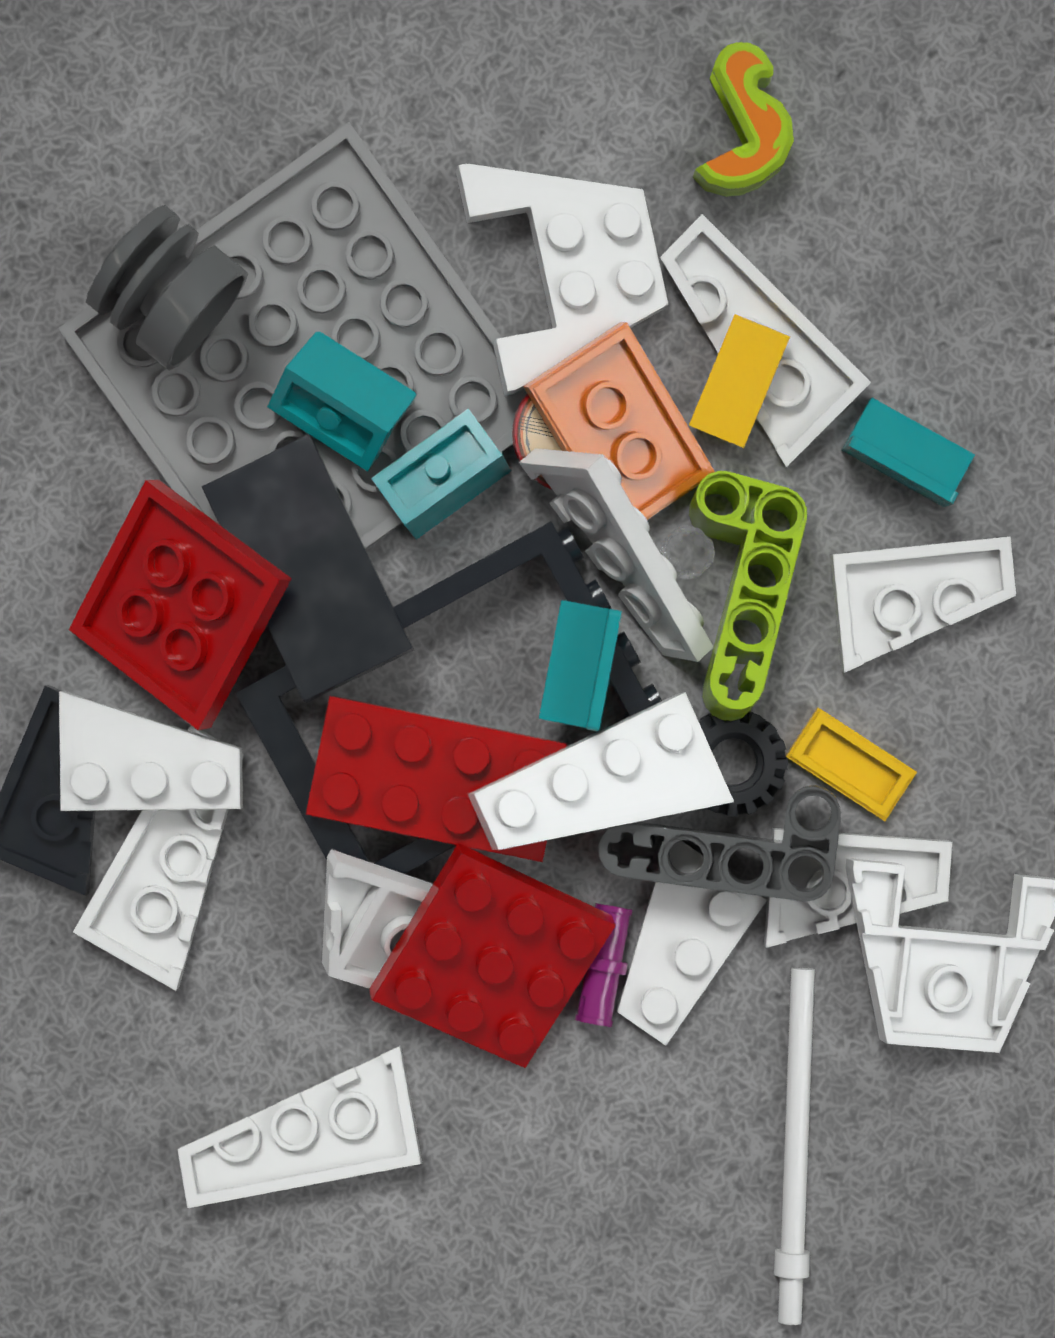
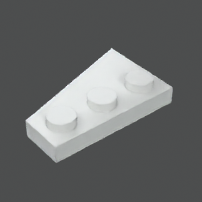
(681, 947)

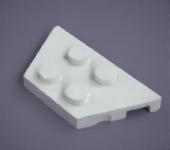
(365, 916)

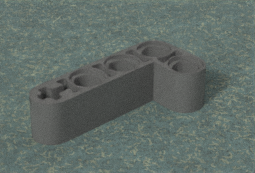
(719, 846)

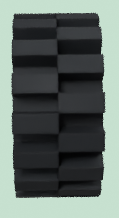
(769, 756)

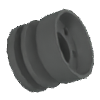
(154, 278)

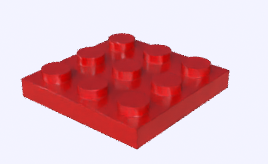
(179, 604)
(491, 956)

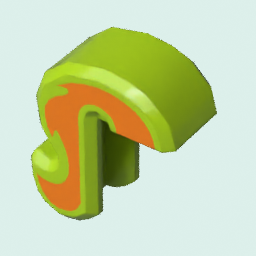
(756, 117)

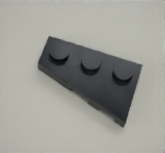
(32, 826)

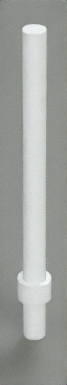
(792, 1261)

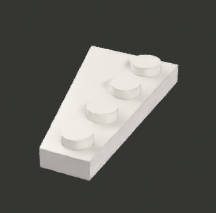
(813, 375)

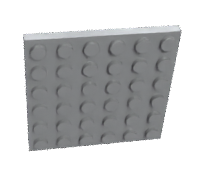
(326, 254)

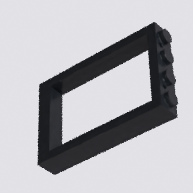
(294, 759)

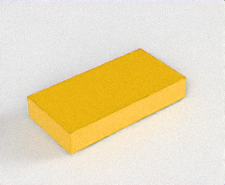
(739, 380)
(851, 764)

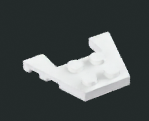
(591, 257)
(946, 983)

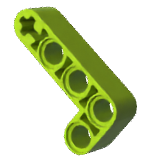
(745, 599)

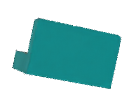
(341, 399)
(908, 452)
(442, 474)
(580, 665)

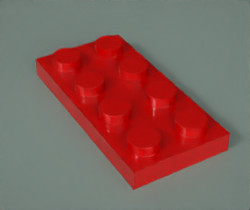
(415, 772)

